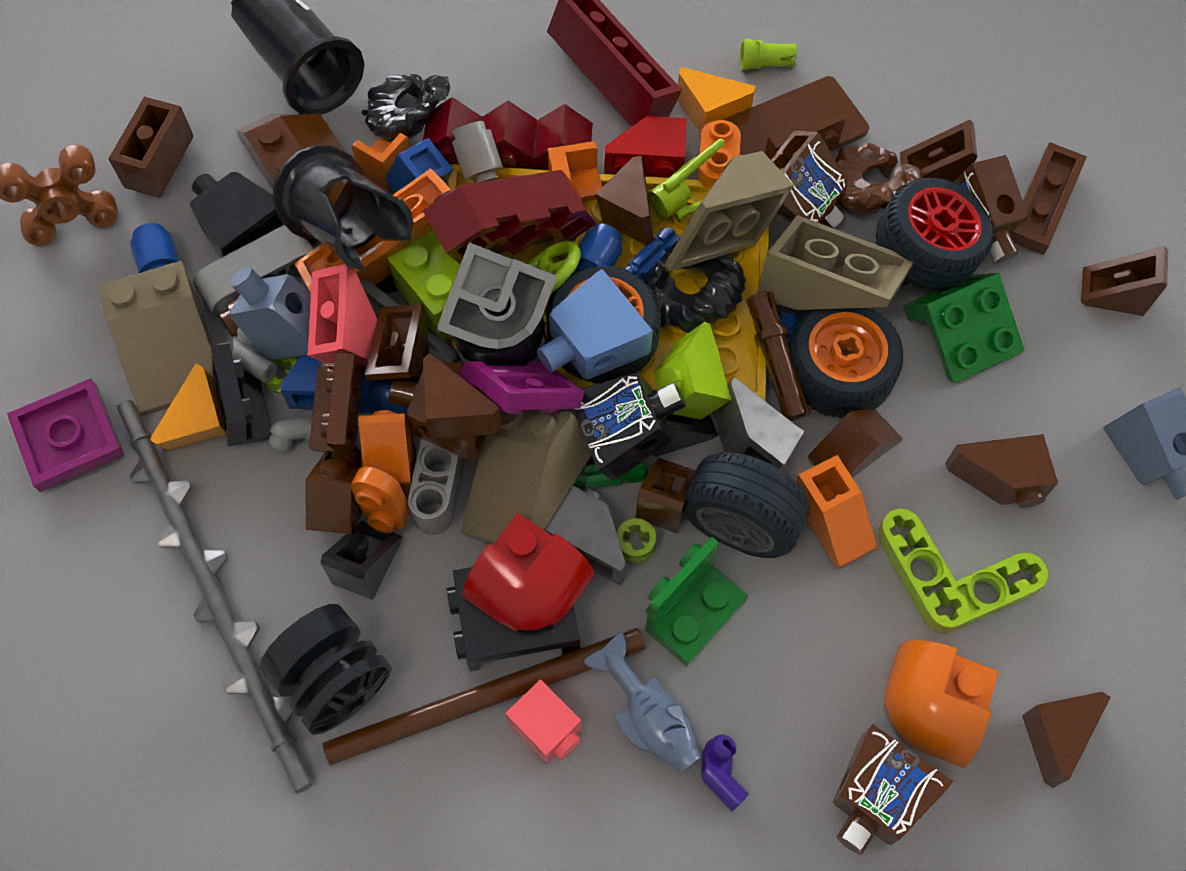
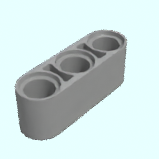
(267, 256)
(434, 487)

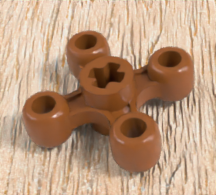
(57, 195)

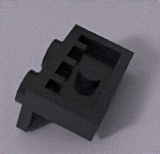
(239, 399)

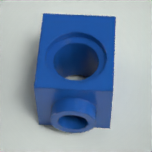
(415, 162)

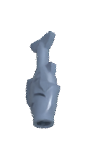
(652, 717)

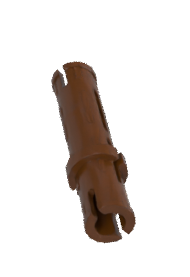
(773, 341)

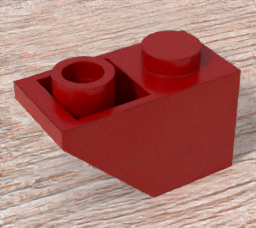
(655, 139)

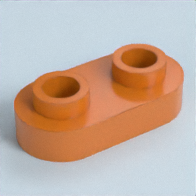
(713, 168)
(380, 499)

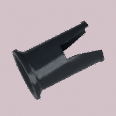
(311, 62)
(311, 215)

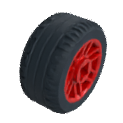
(938, 230)

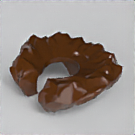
(865, 196)

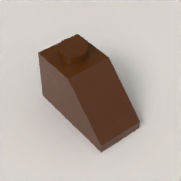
(1006, 469)

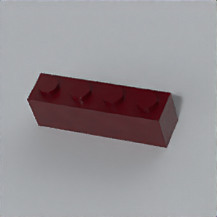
(613, 60)

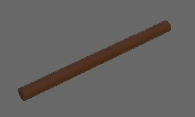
(468, 701)

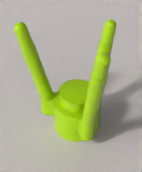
(672, 194)

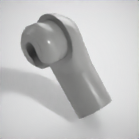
(251, 359)
(288, 429)

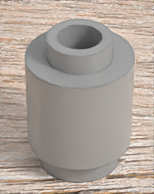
(476, 152)

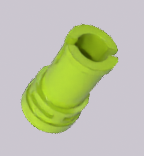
(757, 54)

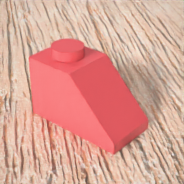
(339, 315)

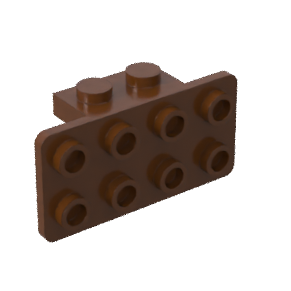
(813, 107)

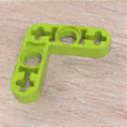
(960, 592)

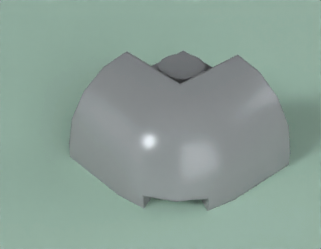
(495, 299)

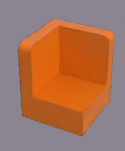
(379, 158)
(579, 165)

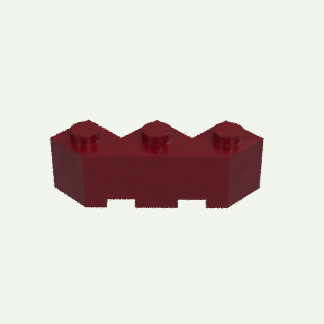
(517, 135)
(509, 213)

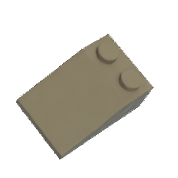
(733, 211)
(830, 269)
(157, 332)
(524, 471)

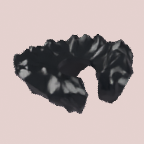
(388, 120)
(713, 301)

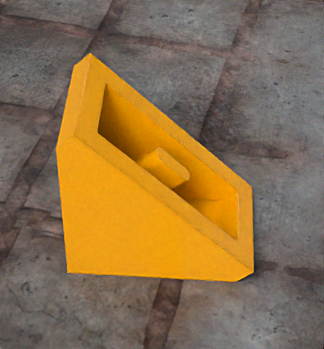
(712, 97)
(192, 414)

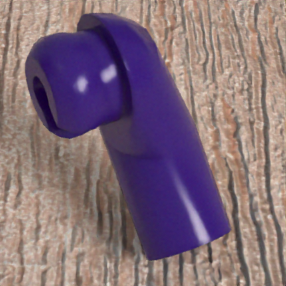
(717, 771)

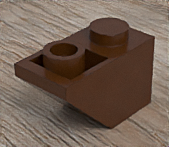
(328, 493)

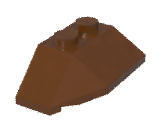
(280, 136)

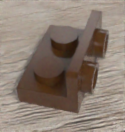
(337, 405)

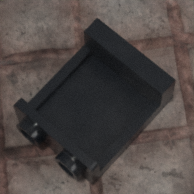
(487, 640)

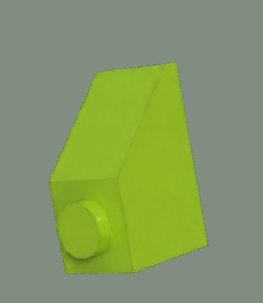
(697, 371)

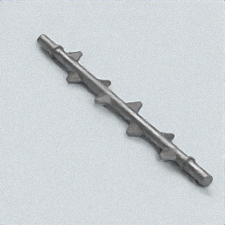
(214, 605)

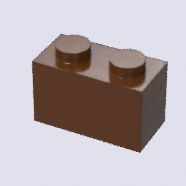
(151, 147)

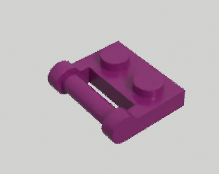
(523, 387)

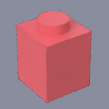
(545, 723)

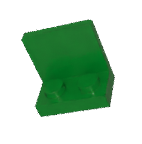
(970, 325)
(693, 604)

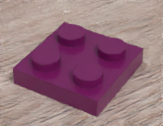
(65, 435)

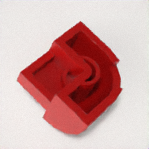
(527, 577)

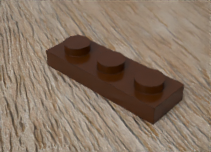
(1048, 197)

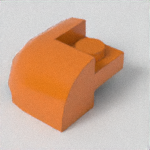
(939, 700)

